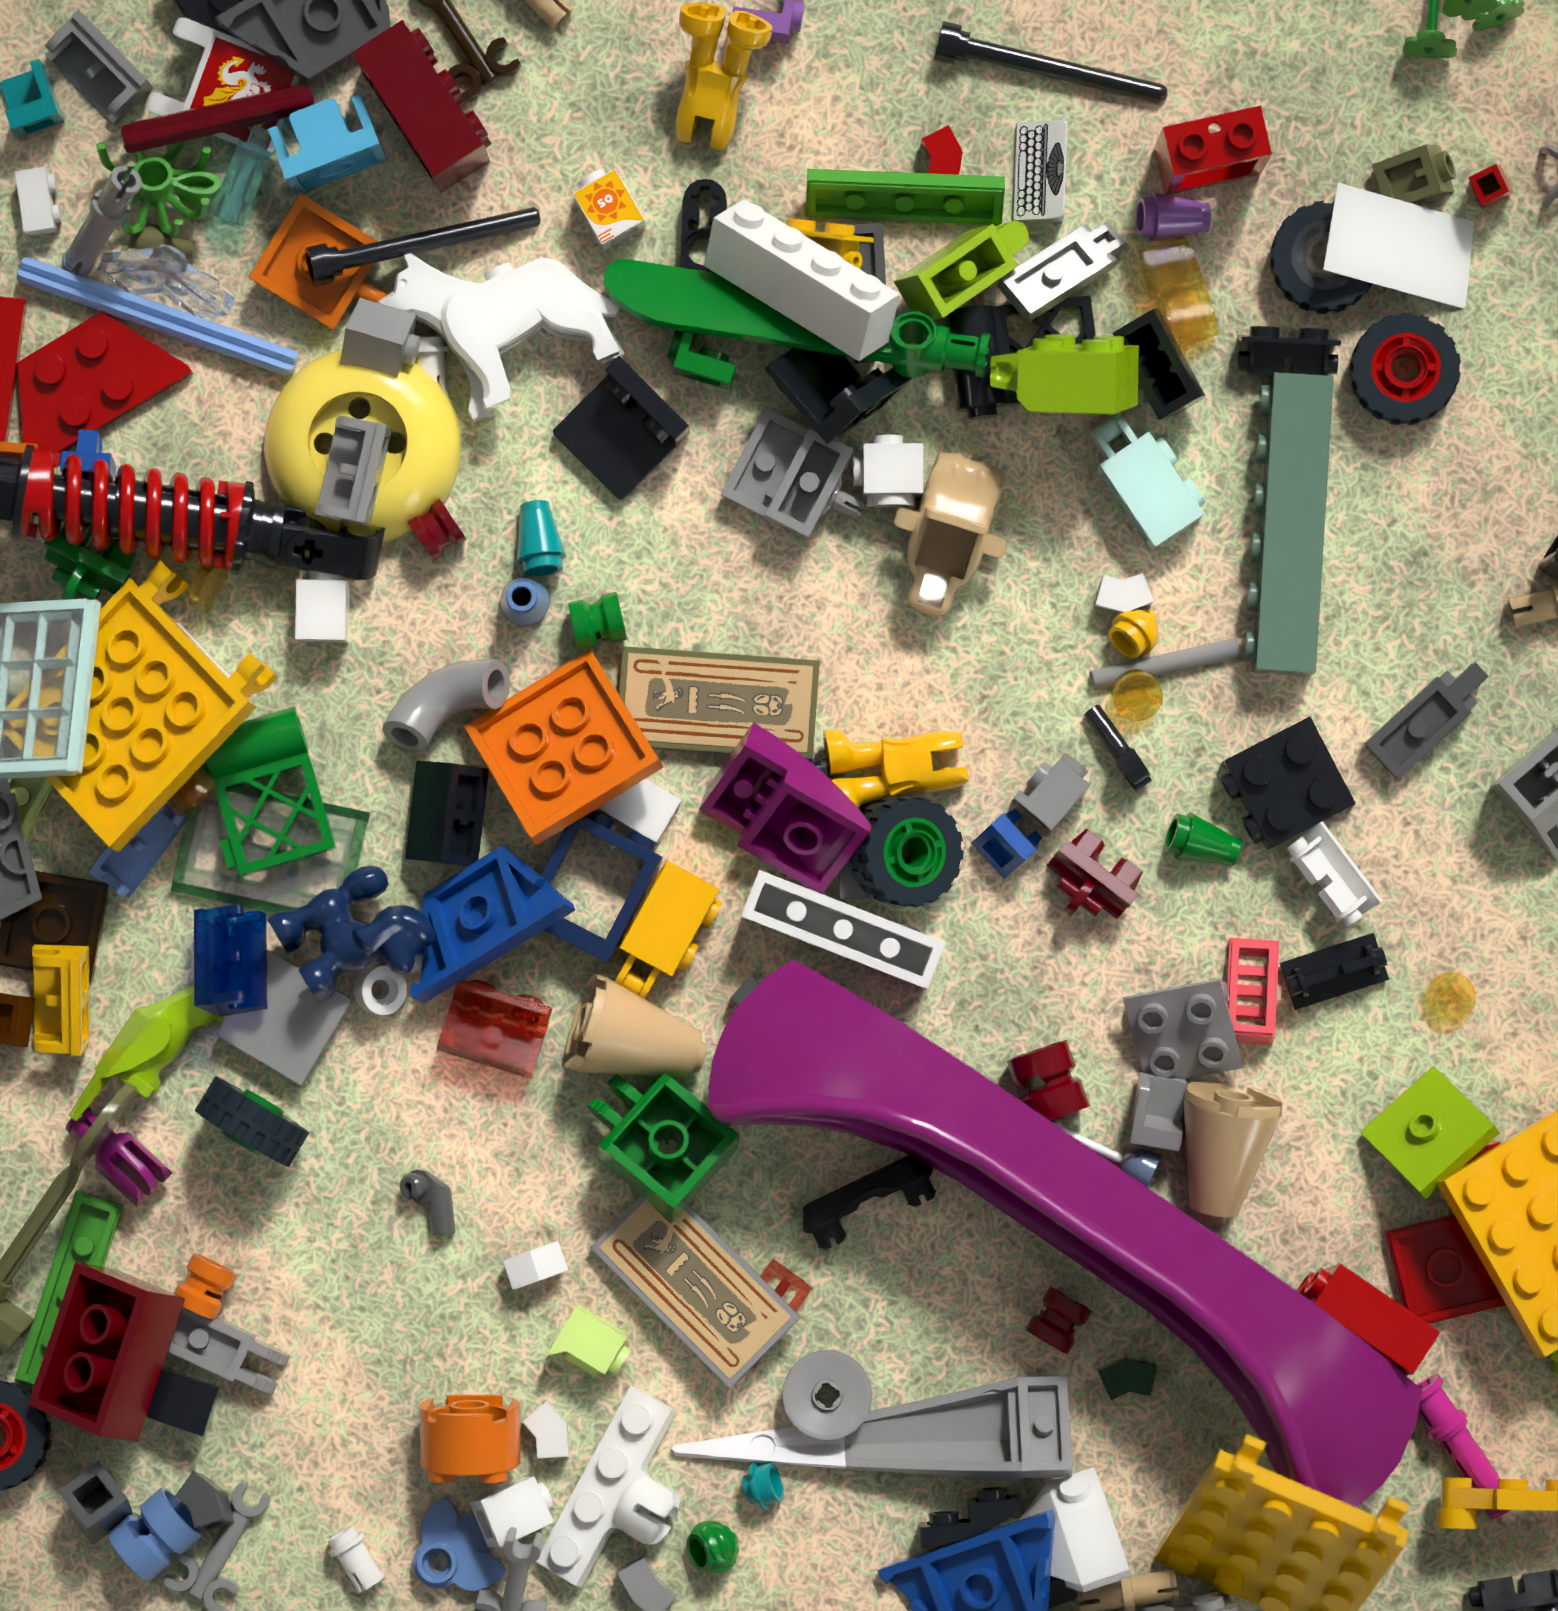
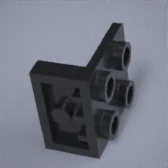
(831, 390)
(621, 430)

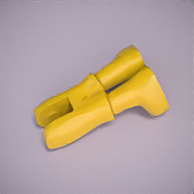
(712, 85)
(903, 764)

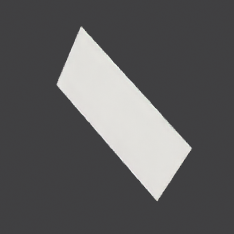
(1399, 245)

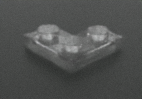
(167, 272)

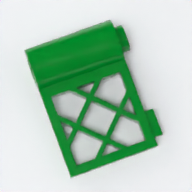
(261, 750)

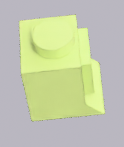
(591, 1343)

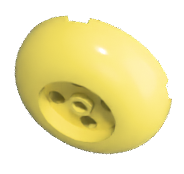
(407, 404)

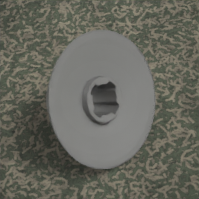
(843, 1376)

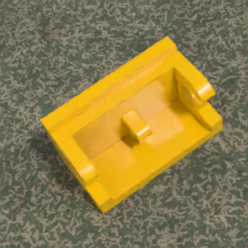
(61, 999)

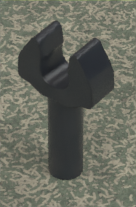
(1124, 756)

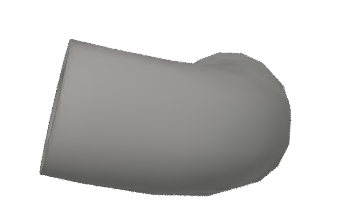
(441, 697)

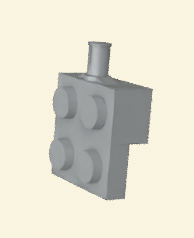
(791, 475)

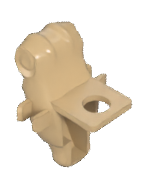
(950, 530)

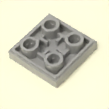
(292, 1028)

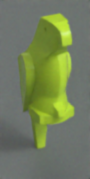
(146, 1045)

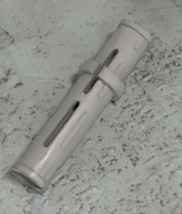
(107, 210)

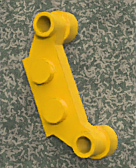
(1461, 1501)

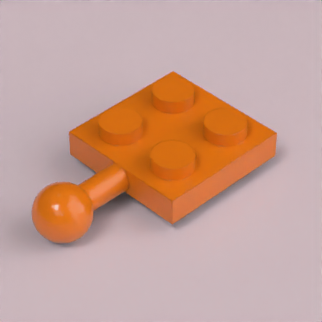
(284, 267)

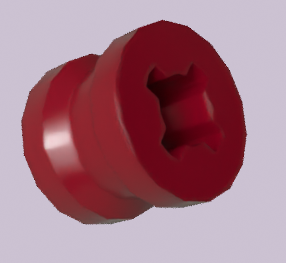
(437, 530)

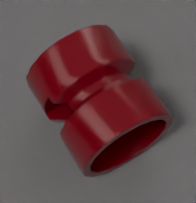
(1048, 1080)

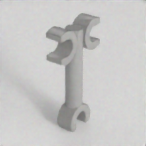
(520, 1559)
(202, 1580)

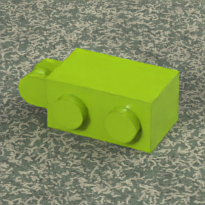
(962, 268)

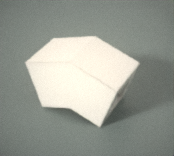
(1123, 595)
(535, 1265)
(549, 1430)

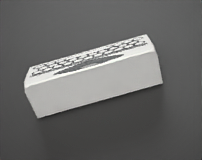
(1040, 171)

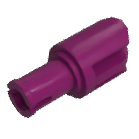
(123, 1161)

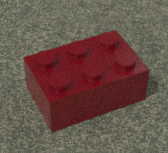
(424, 104)
(106, 1352)

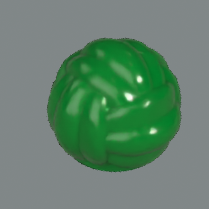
(712, 1547)

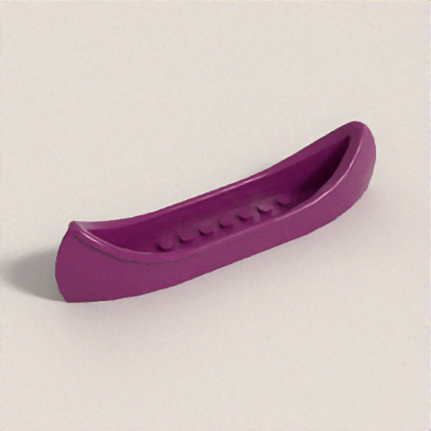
(1303, 1380)

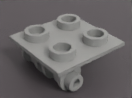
(1184, 1030)

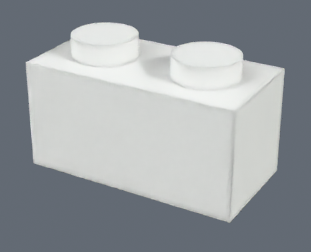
(36, 201)

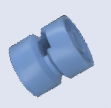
(150, 1538)

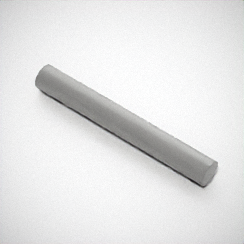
(1170, 661)

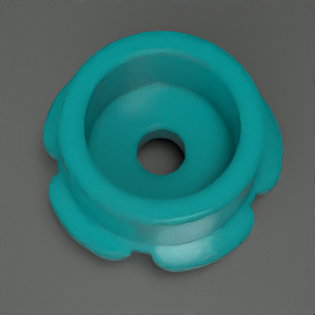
(763, 1485)

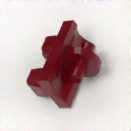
(1089, 882)

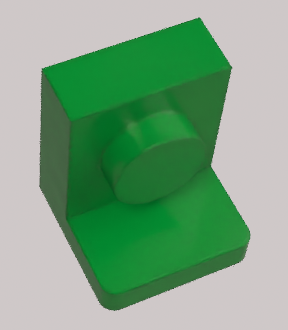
(707, 367)

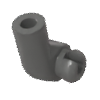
(433, 1195)

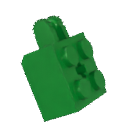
(663, 1114)

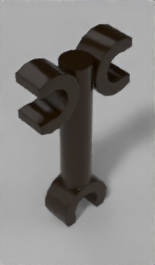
(480, 67)

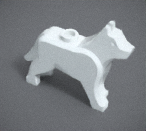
(502, 312)

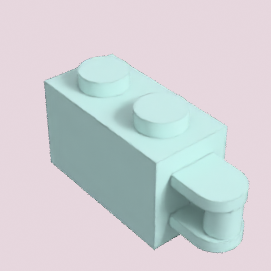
(1147, 482)

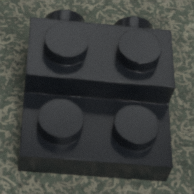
(1286, 784)

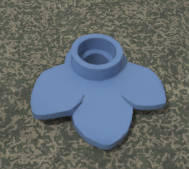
(462, 1544)

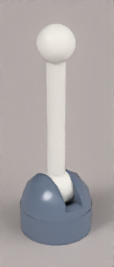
(1136, 1163)

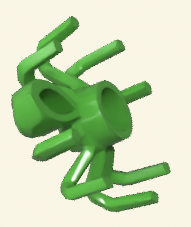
(158, 185)

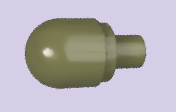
(152, 237)

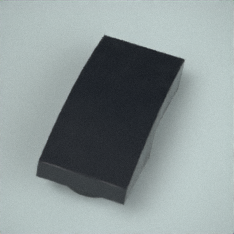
(183, 1402)
(984, 1512)

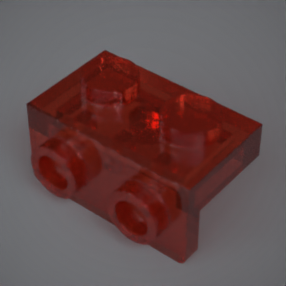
(495, 1027)

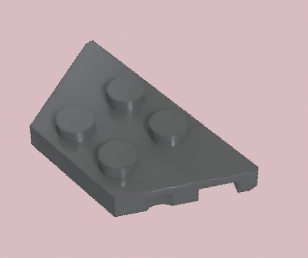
(306, 33)

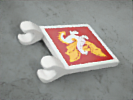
(224, 73)

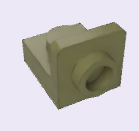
(1416, 174)

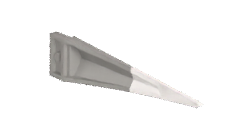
(979, 1433)

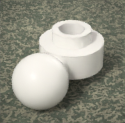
(393, 988)

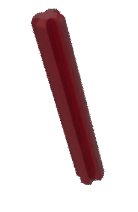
(215, 118)

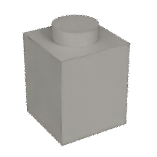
(380, 338)

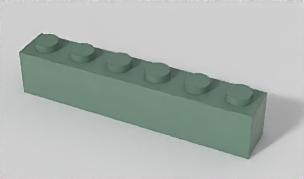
(1291, 524)

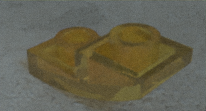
(1180, 290)

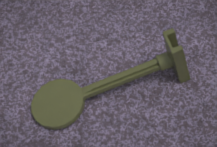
(13, 1320)

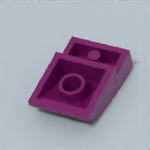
(785, 810)

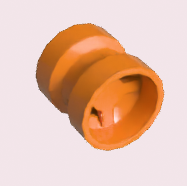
(205, 1286)

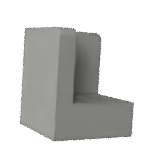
(1157, 1112)

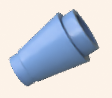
(533, 611)

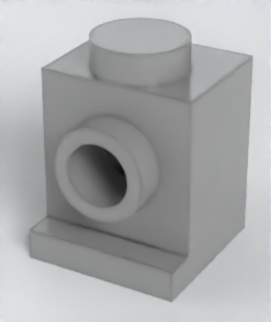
(1053, 791)

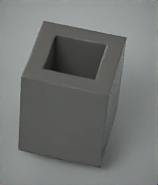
(95, 1502)

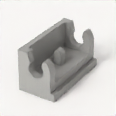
(97, 68)
(353, 471)

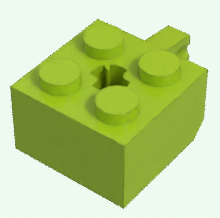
(1070, 376)

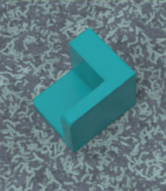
(31, 101)

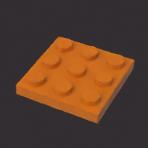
(563, 747)

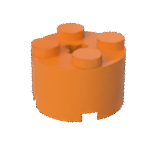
(470, 1438)

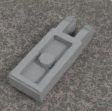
(223, 1349)

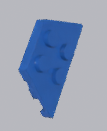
(482, 917)
(984, 1572)

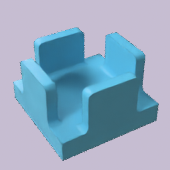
(327, 145)

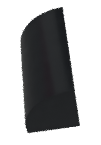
(1162, 365)

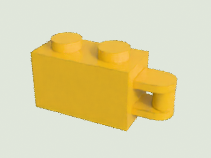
(666, 926)

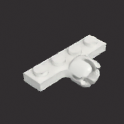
(614, 1491)

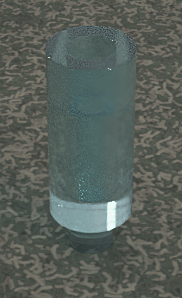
(243, 177)

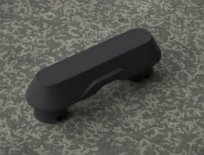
(907, 1174)

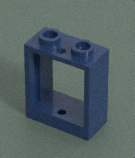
(636, 845)

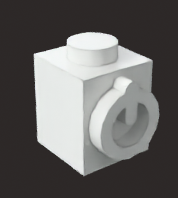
(890, 472)

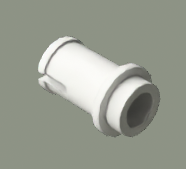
(432, 359)
(355, 1558)

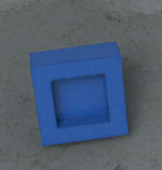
(89, 449)
(1005, 845)

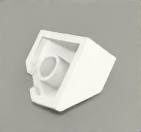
(1085, 1536)

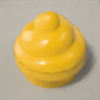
(1134, 632)

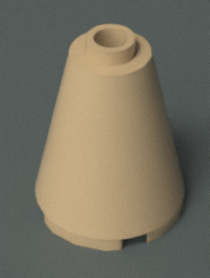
(630, 1036)
(1225, 1145)

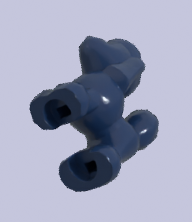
(349, 945)

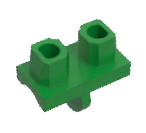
(85, 571)

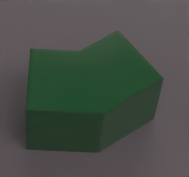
(1127, 1376)

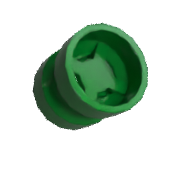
(597, 621)

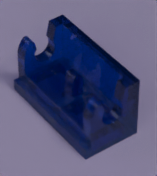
(230, 960)

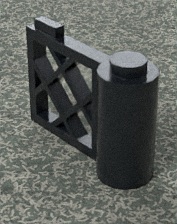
(975, 393)

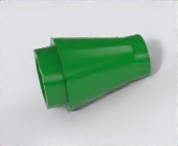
(1201, 841)

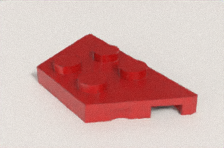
(90, 381)

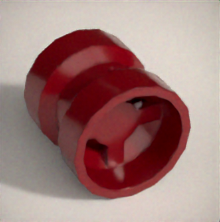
(1058, 1320)

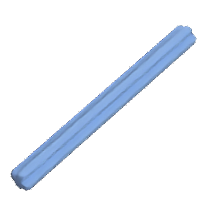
(157, 316)

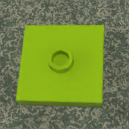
(1429, 1132)

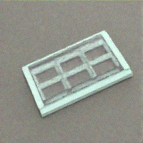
(46, 685)

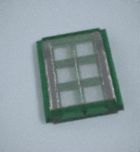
(204, 872)

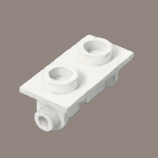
(1343, 884)

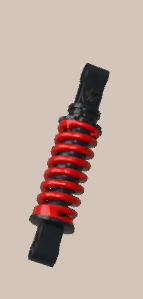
(219, 525)

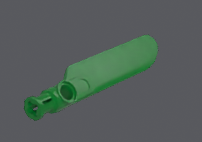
(716, 307)

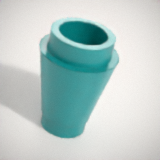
(539, 541)

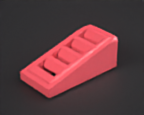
(1259, 948)

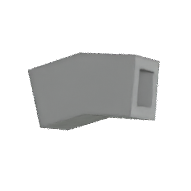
(645, 1586)

